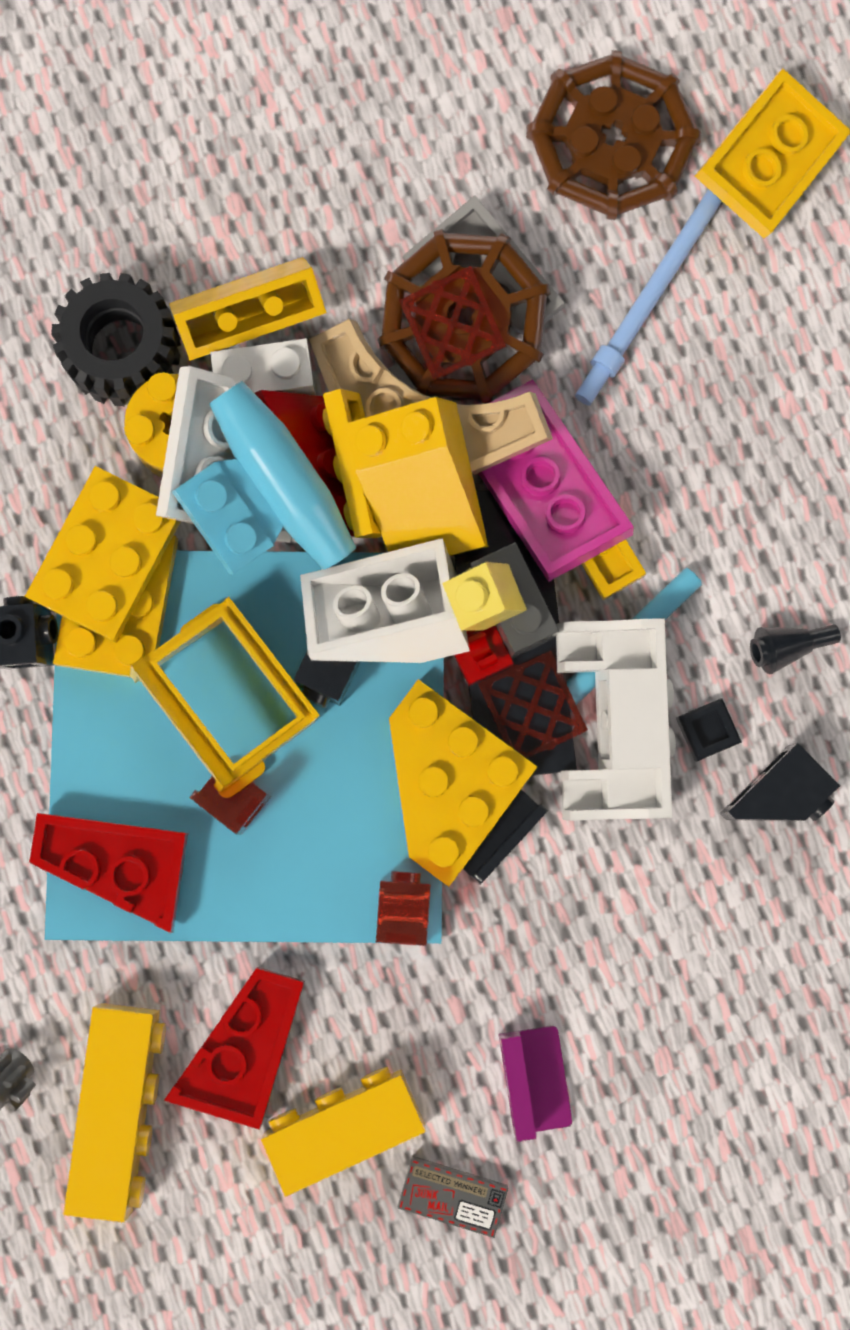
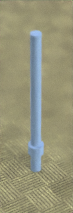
(610, 357)

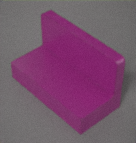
(535, 1081)

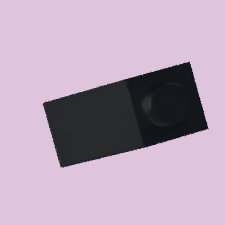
(786, 790)

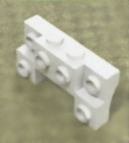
(630, 719)

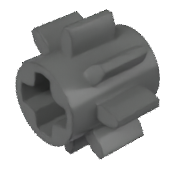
(15, 1078)

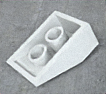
(383, 608)

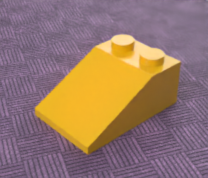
(418, 476)

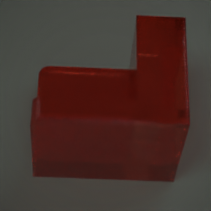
(232, 812)

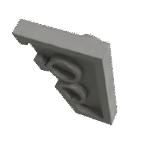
(476, 220)

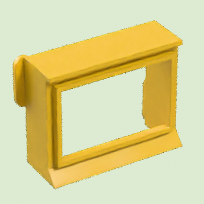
(229, 777)

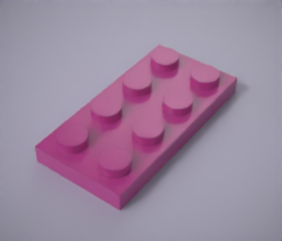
(556, 498)

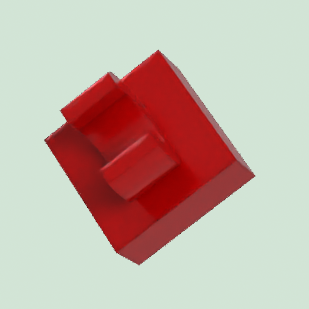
(485, 656)

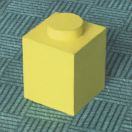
(484, 596)

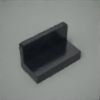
(505, 835)

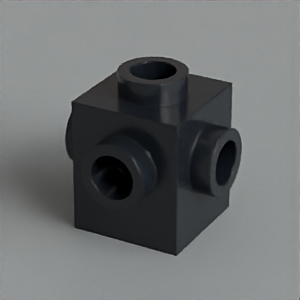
(26, 634)

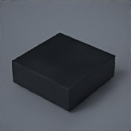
(708, 730)

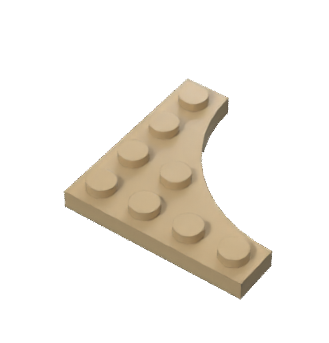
(490, 430)

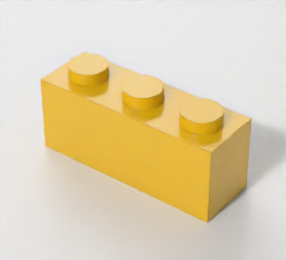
(247, 308)
(342, 1130)

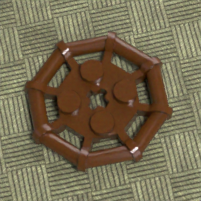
(606, 109)
(533, 293)

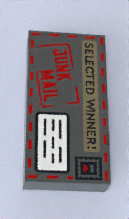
(453, 1196)

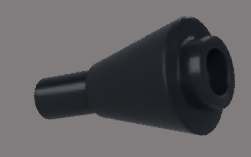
(782, 646)

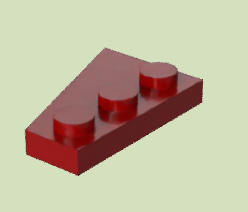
(304, 420)
(118, 862)
(243, 1053)

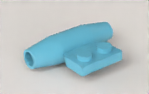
(265, 488)

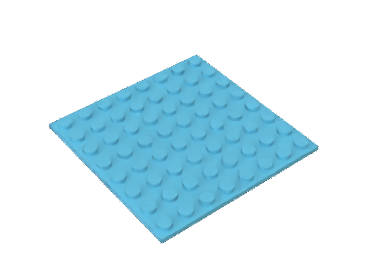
(335, 808)

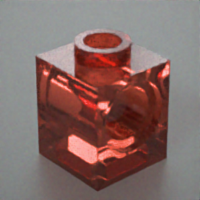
(403, 910)

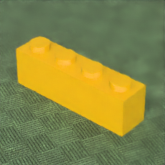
(113, 1113)

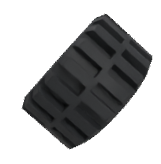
(99, 306)

